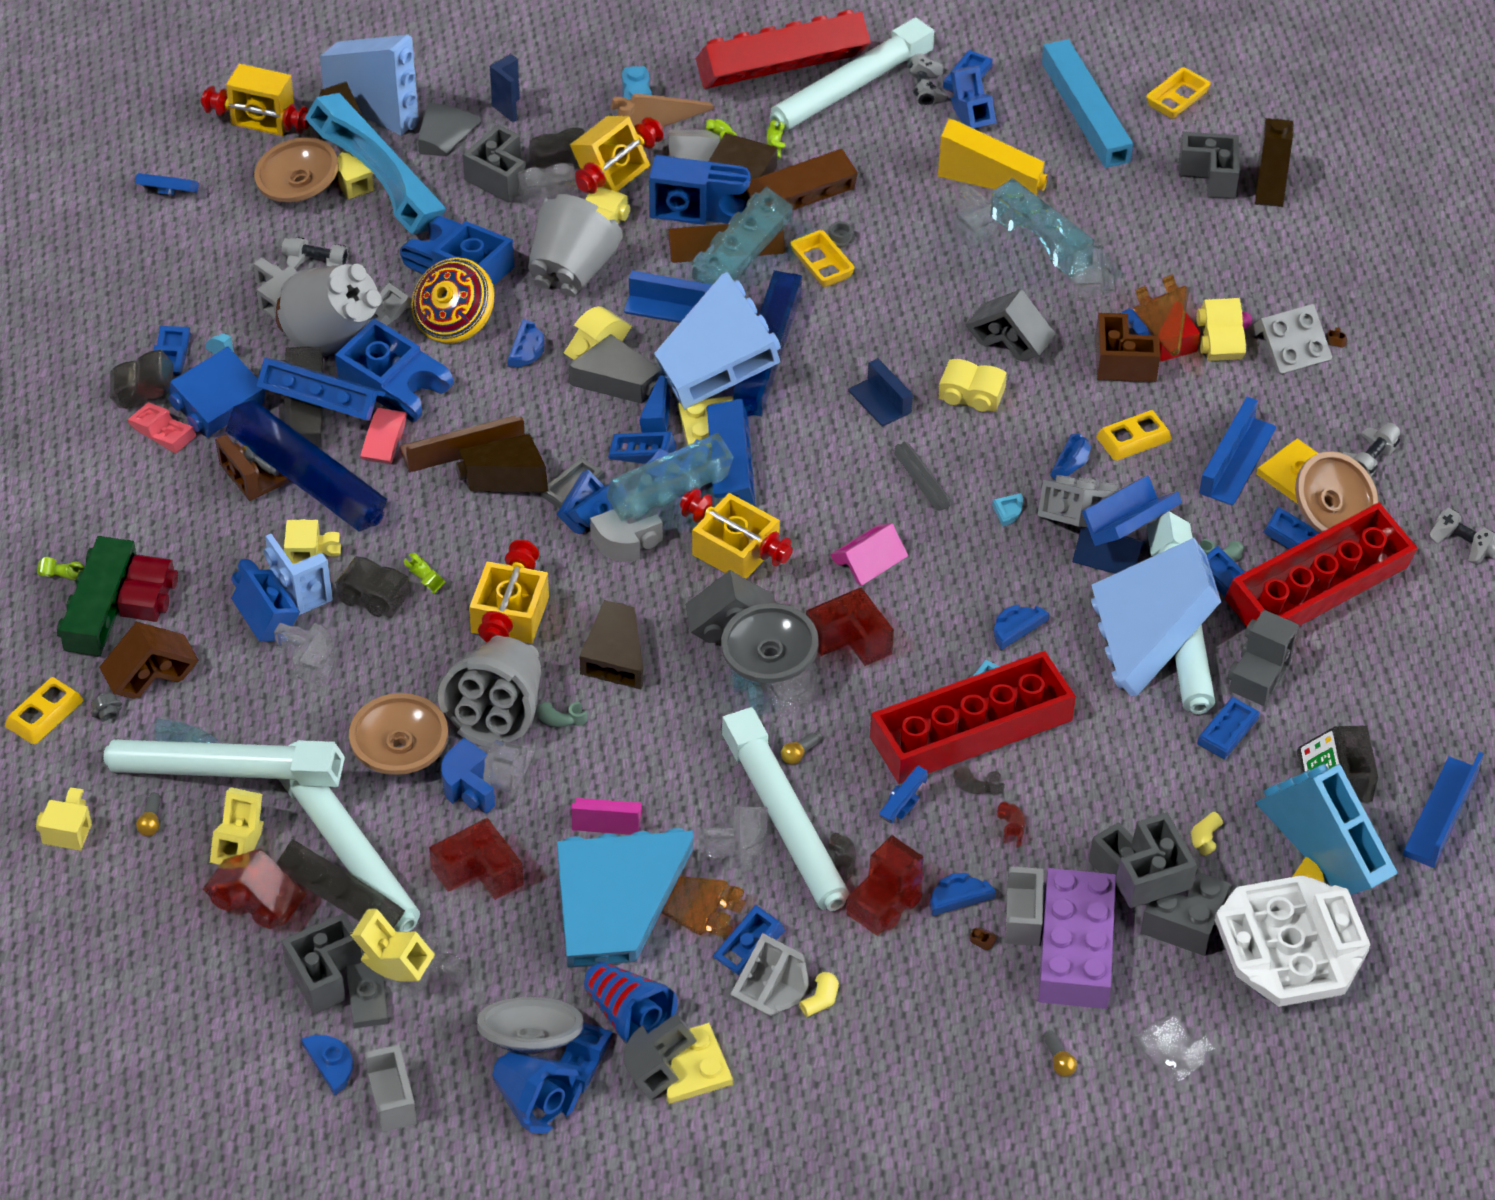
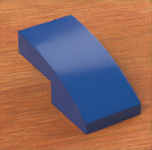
(174, 343)
(587, 1051)

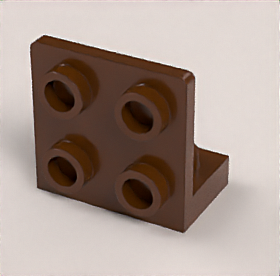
(246, 475)

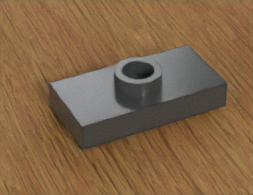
(366, 996)

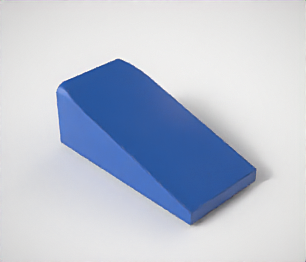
(746, 935)

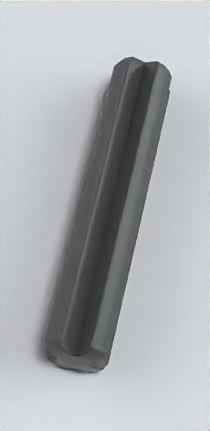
(922, 476)

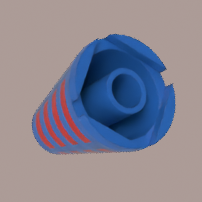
(629, 999)

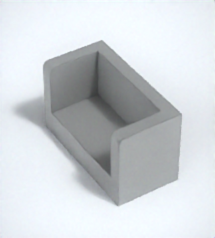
(1024, 906)
(390, 1088)

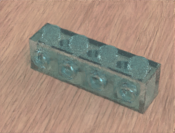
(744, 238)
(670, 477)

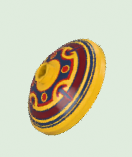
(462, 309)

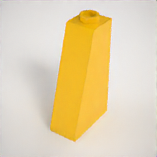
(985, 161)

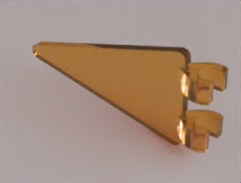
(1165, 313)
(695, 905)

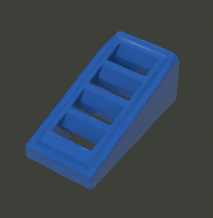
(656, 411)
(652, 439)

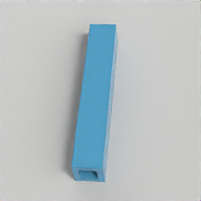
(1087, 103)

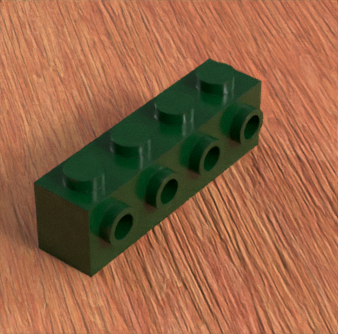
(94, 602)

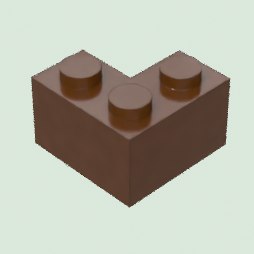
(1124, 355)
(143, 656)

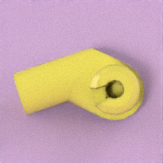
(1202, 833)
(824, 996)

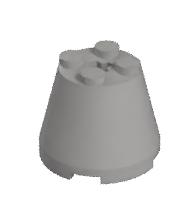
(571, 243)
(327, 306)
(492, 691)

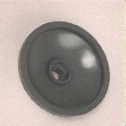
(769, 642)

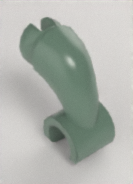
(1234, 549)
(553, 718)

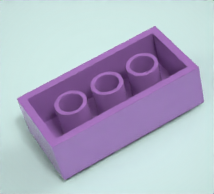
(1077, 938)

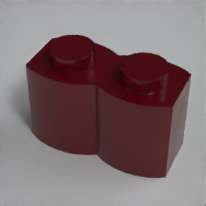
(147, 588)

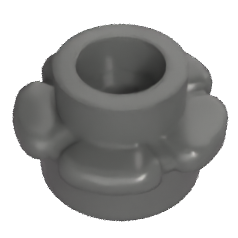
(841, 233)
(106, 707)

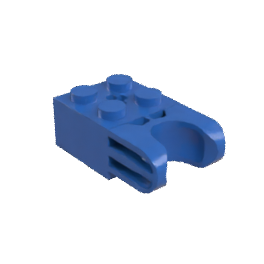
(696, 190)
(459, 240)
(391, 364)

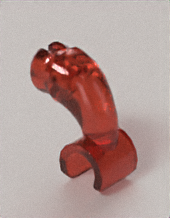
(1016, 821)

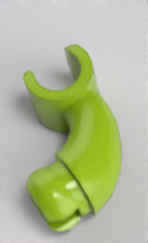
(719, 127)
(774, 135)
(48, 567)
(421, 569)

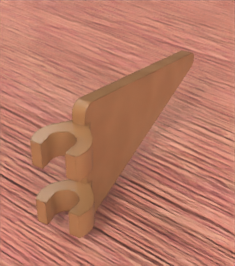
(663, 109)

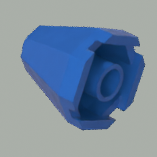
(533, 1083)

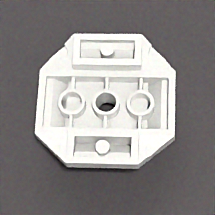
(1315, 921)

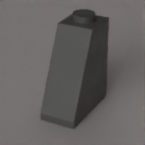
(614, 371)

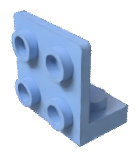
(305, 581)

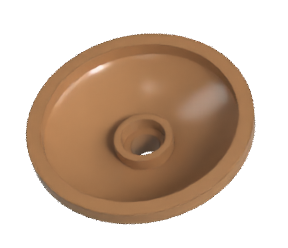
(296, 170)
(1337, 481)
(398, 721)

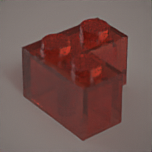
(852, 622)
(477, 853)
(258, 886)
(889, 888)

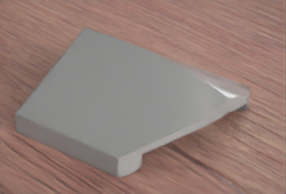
(692, 144)
(772, 977)

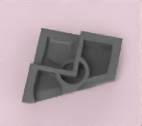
(444, 128)

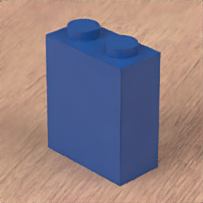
(212, 389)

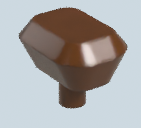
(1336, 338)
(984, 938)

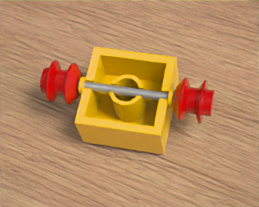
(258, 101)
(613, 152)
(733, 533)
(510, 596)

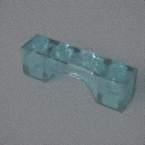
(1066, 243)

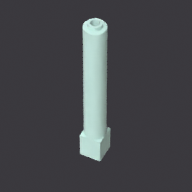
(906, 41)
(1192, 656)
(750, 747)
(307, 762)
(352, 846)

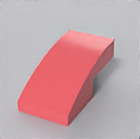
(160, 427)
(383, 435)

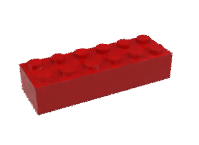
(782, 49)
(1324, 569)
(972, 716)

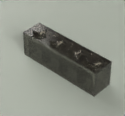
(298, 414)
(335, 884)

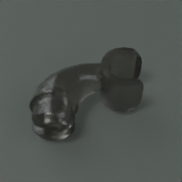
(970, 784)
(847, 852)

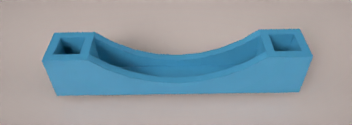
(341, 124)

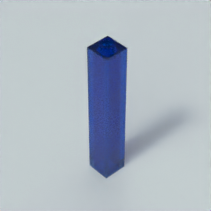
(778, 311)
(306, 465)

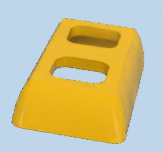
(1167, 90)
(833, 254)
(1141, 440)
(52, 712)

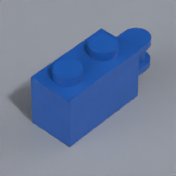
(262, 600)

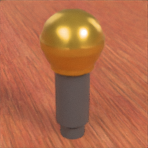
(793, 752)
(148, 823)
(1063, 1062)

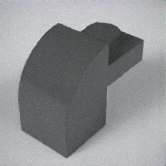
(649, 1054)

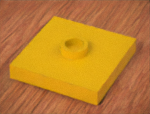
(1284, 467)

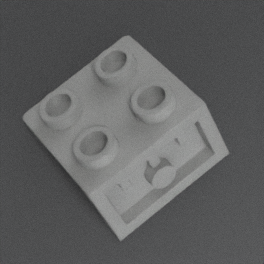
(1294, 338)
(1065, 499)

